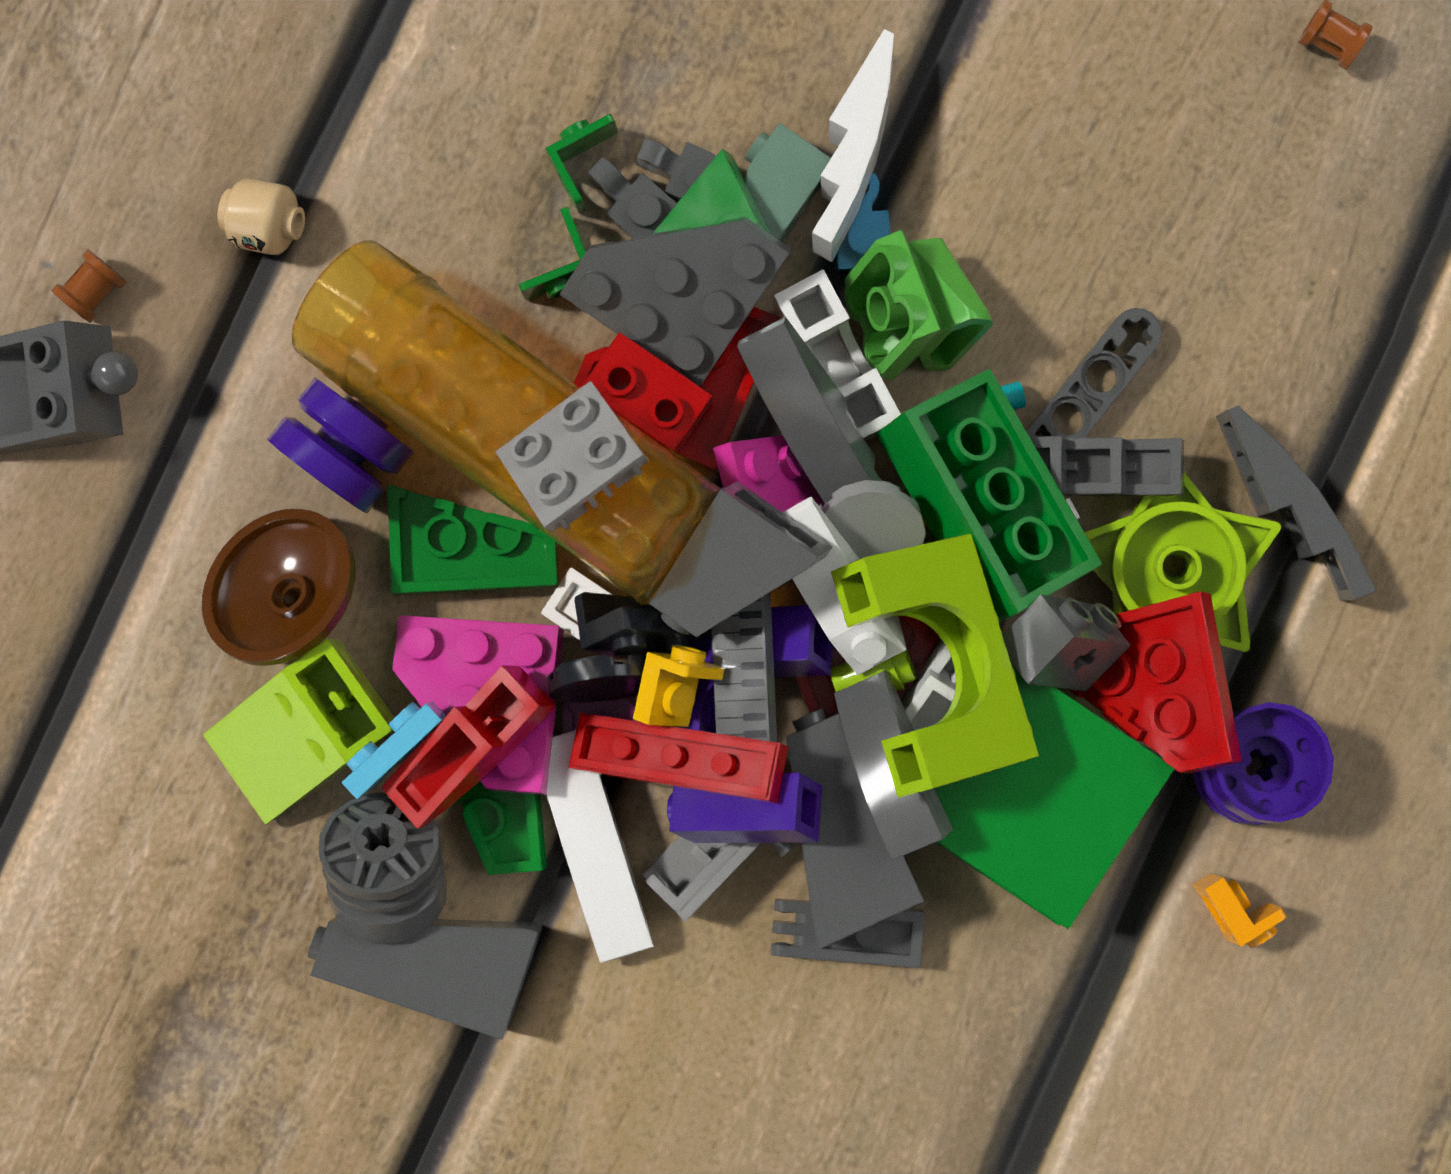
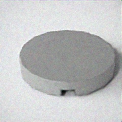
(875, 517)

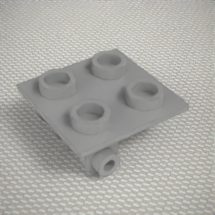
(571, 458)

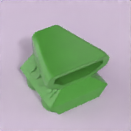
(914, 305)

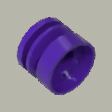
(1293, 772)

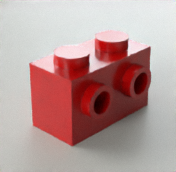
(649, 393)

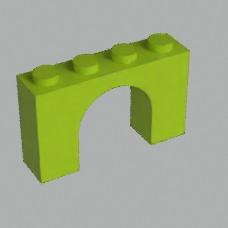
(949, 593)

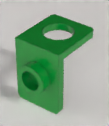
(574, 141)
(555, 280)

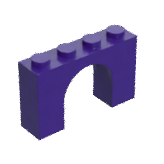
(706, 817)

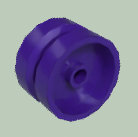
(340, 445)

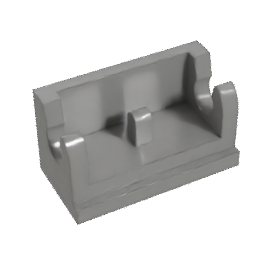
(692, 871)

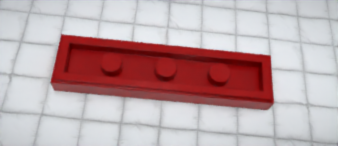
(679, 757)

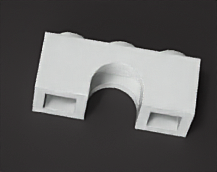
(825, 329)

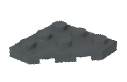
(679, 289)

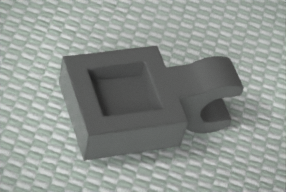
(680, 170)
(637, 206)

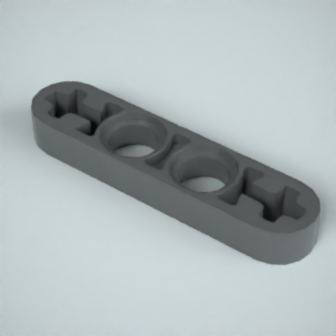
(1080, 395)

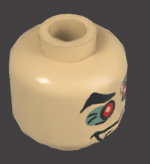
(260, 216)

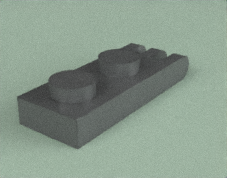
(888, 942)

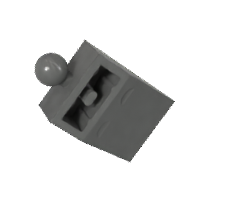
(61, 386)

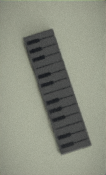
(747, 692)

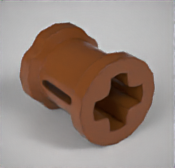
(1335, 34)
(88, 286)

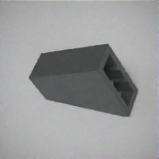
(733, 560)

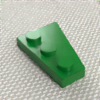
(506, 829)

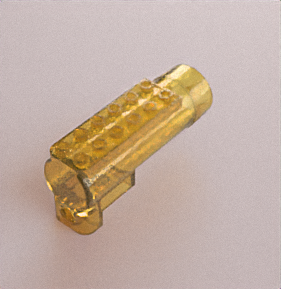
(469, 390)

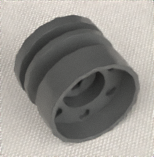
(382, 870)

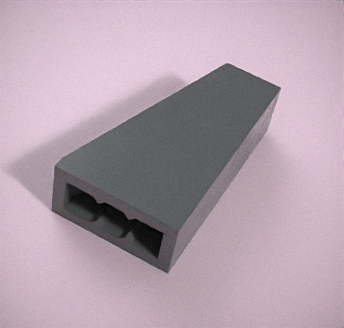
(849, 867)
(449, 971)

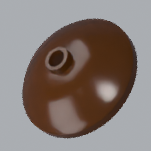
(262, 575)

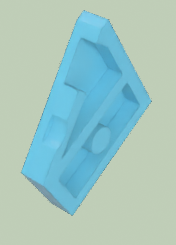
(374, 763)

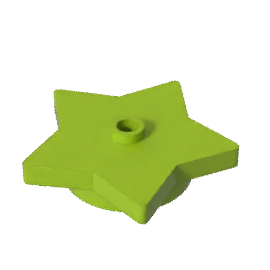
(1214, 545)

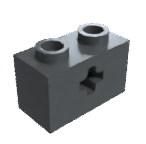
(1064, 642)

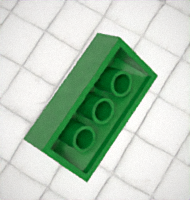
(983, 477)

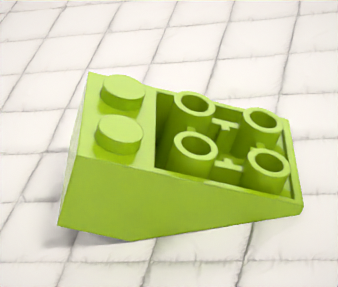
(300, 729)

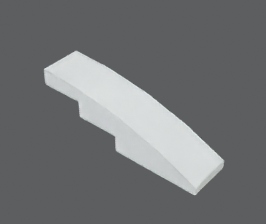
(857, 132)
(596, 856)

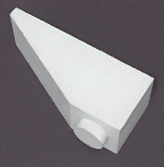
(859, 645)

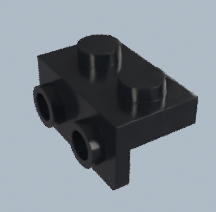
(626, 626)

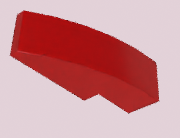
(468, 745)

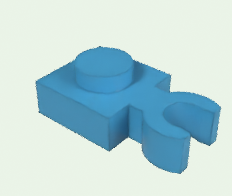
(864, 231)

